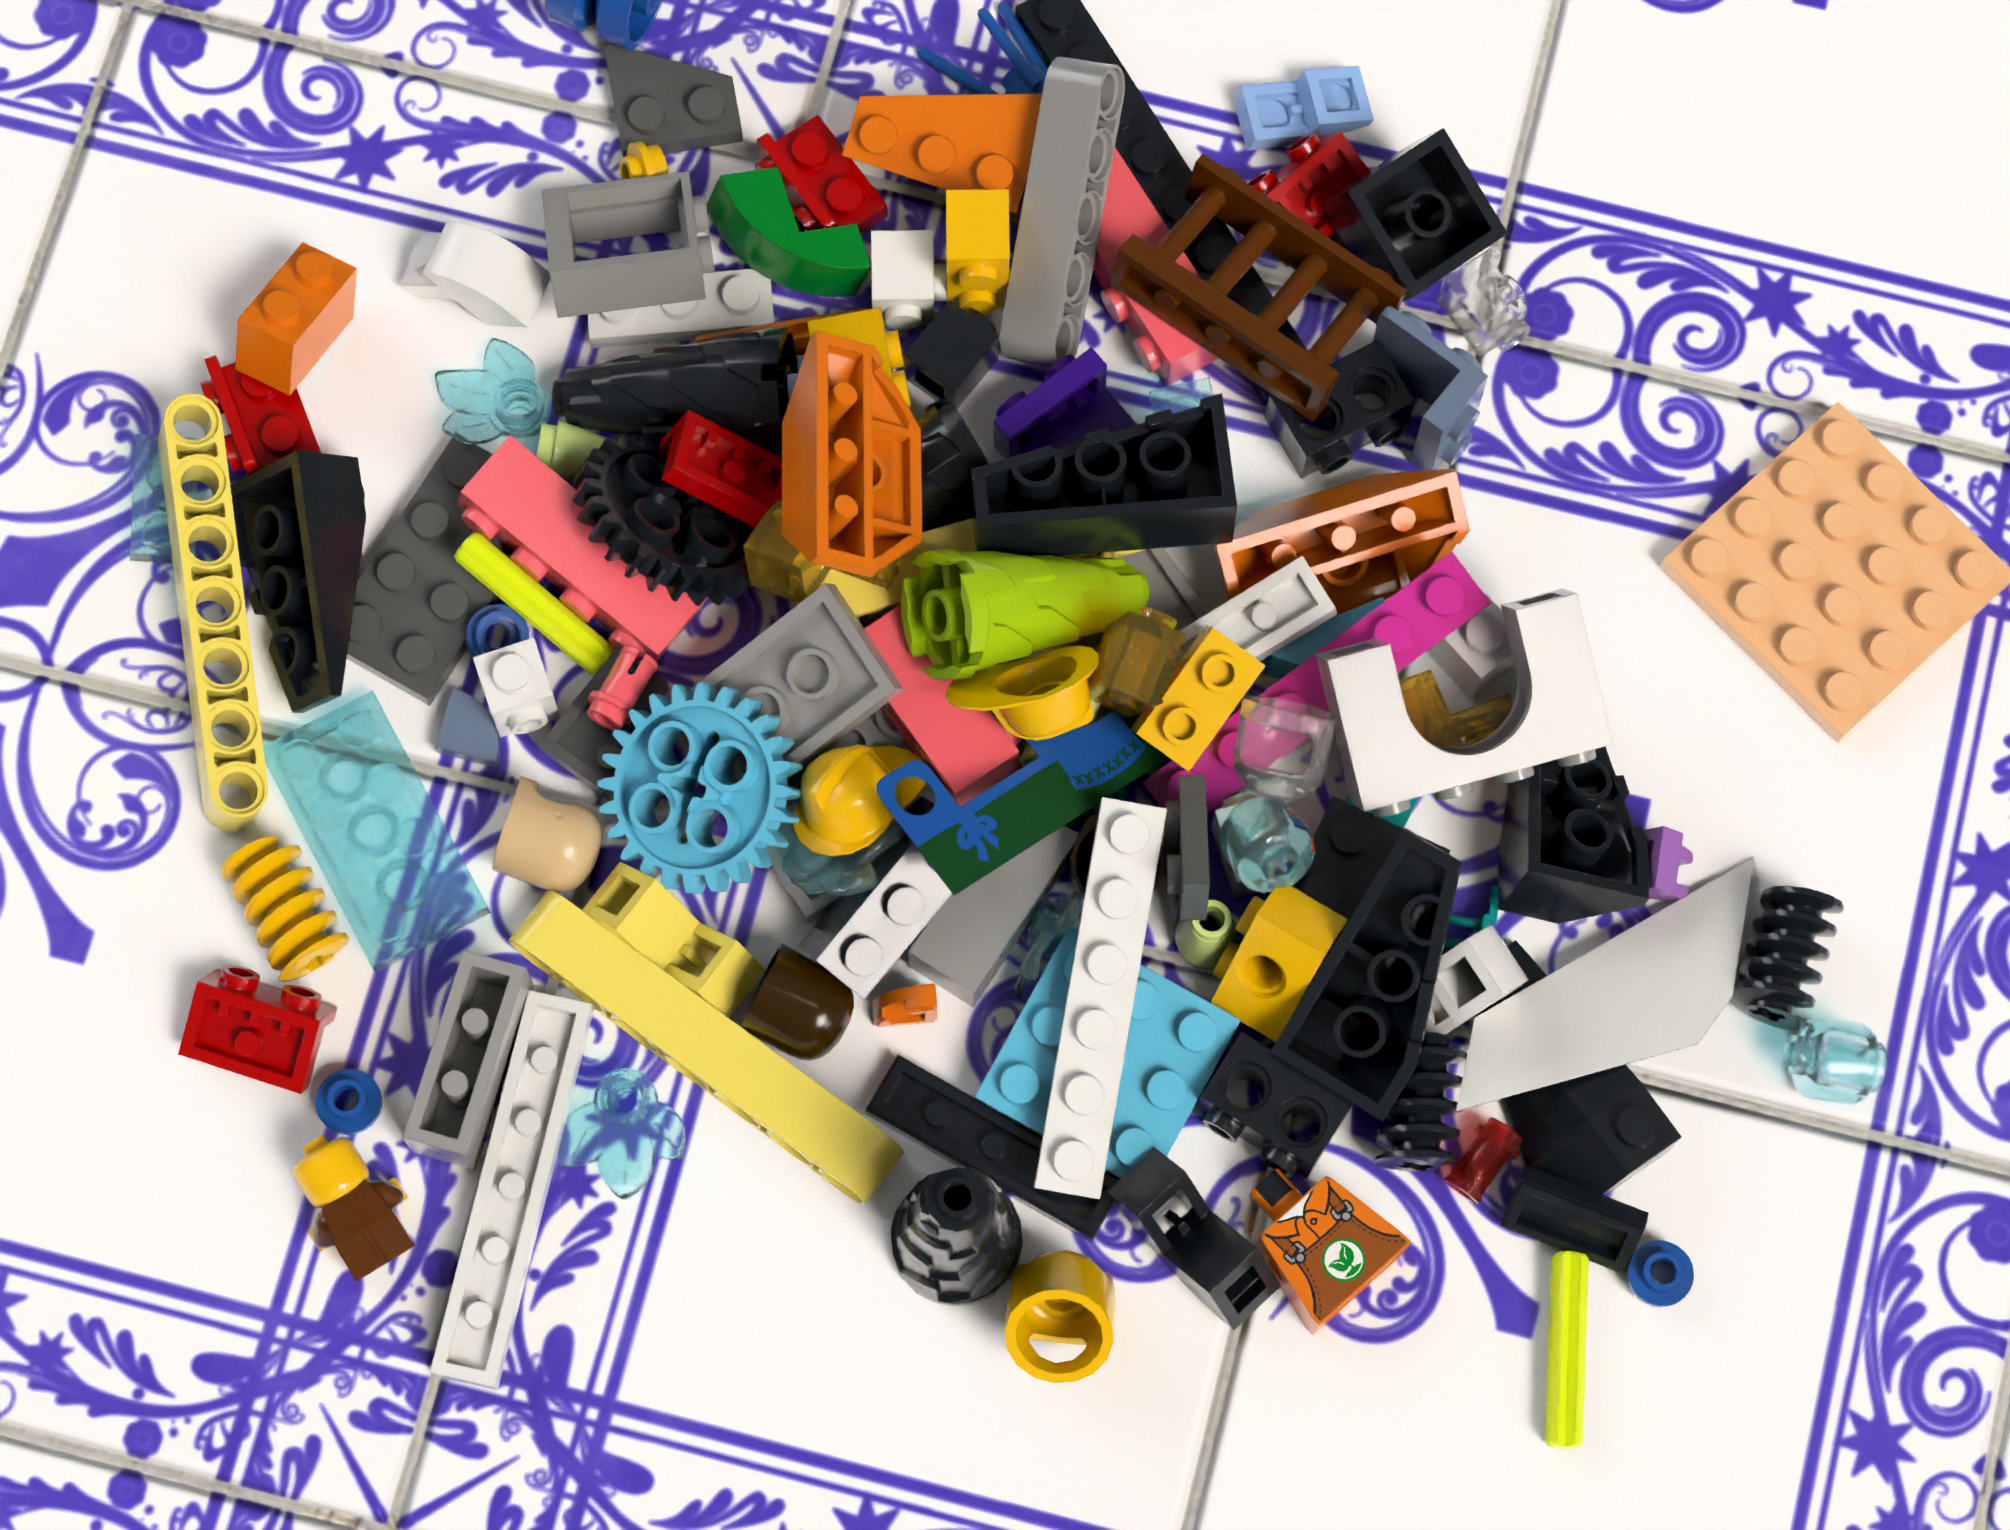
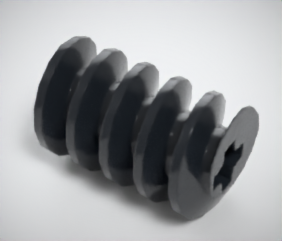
(1782, 952)
(1419, 1110)

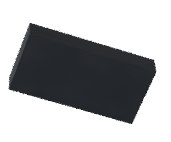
(1574, 1219)

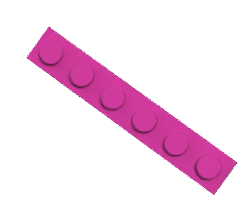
(1408, 621)

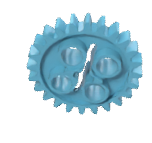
(750, 807)

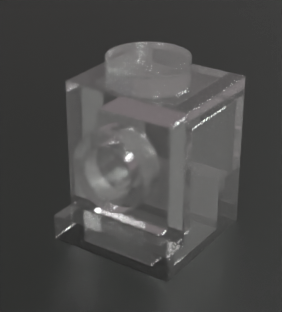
(1485, 304)

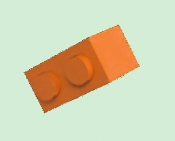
(295, 318)

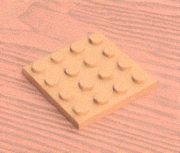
(1837, 571)

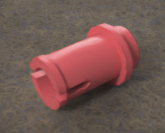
(621, 690)

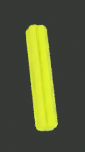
(533, 602)
(1566, 1350)

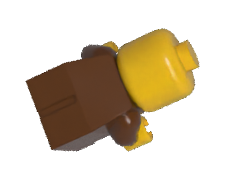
(354, 1212)

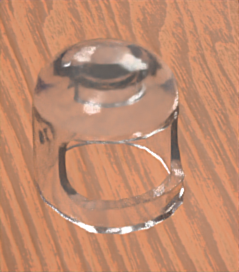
(1282, 747)

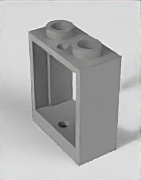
(621, 211)

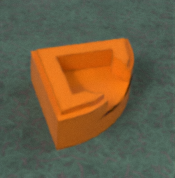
(905, 1006)

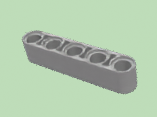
(1062, 210)

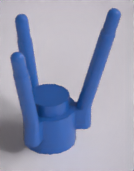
(1028, 69)

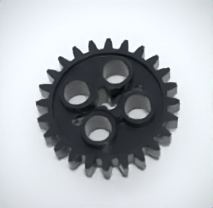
(658, 526)

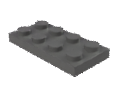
(414, 592)

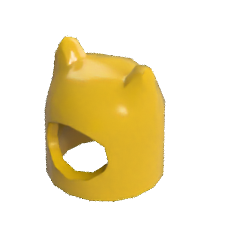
(1060, 1301)

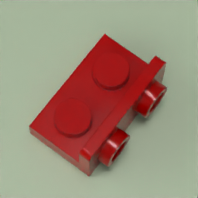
(1313, 174)
(819, 181)
(261, 418)
(721, 468)
(256, 1027)

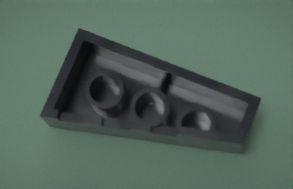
(1114, 490)

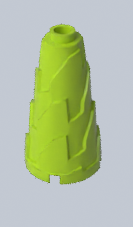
(1003, 606)

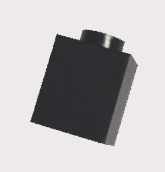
(952, 354)

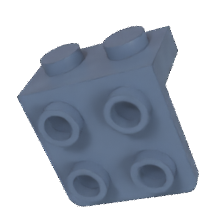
(1441, 377)

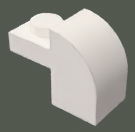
(479, 272)
(1472, 979)

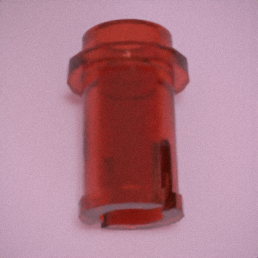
(1483, 1159)

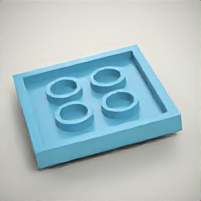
(1166, 1062)

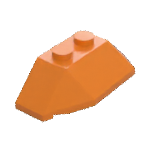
(849, 461)
(1356, 537)

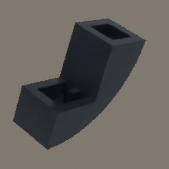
(1192, 1240)

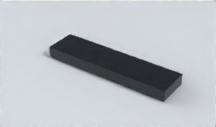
(980, 1138)

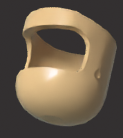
(547, 841)

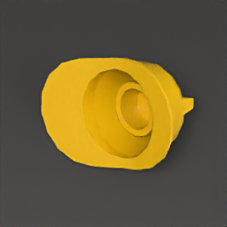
(1033, 695)
(840, 797)

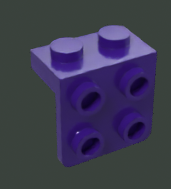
(1060, 409)

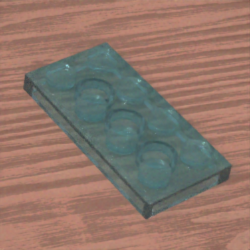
(374, 831)

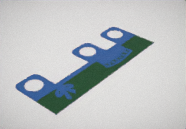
(1027, 805)

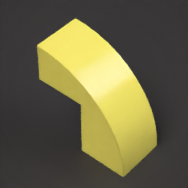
(668, 935)

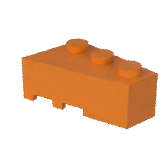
(949, 139)

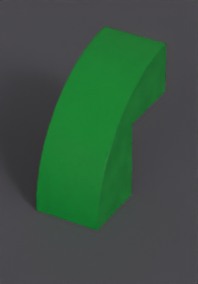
(761, 229)

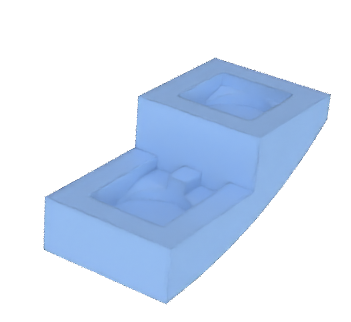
(1316, 102)

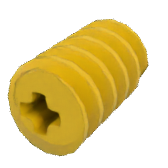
(282, 908)

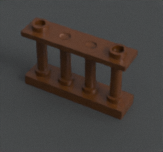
(1224, 327)

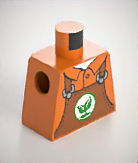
(1323, 1245)

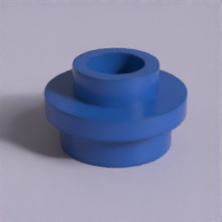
(513, 624)
(362, 1115)
(1643, 1284)

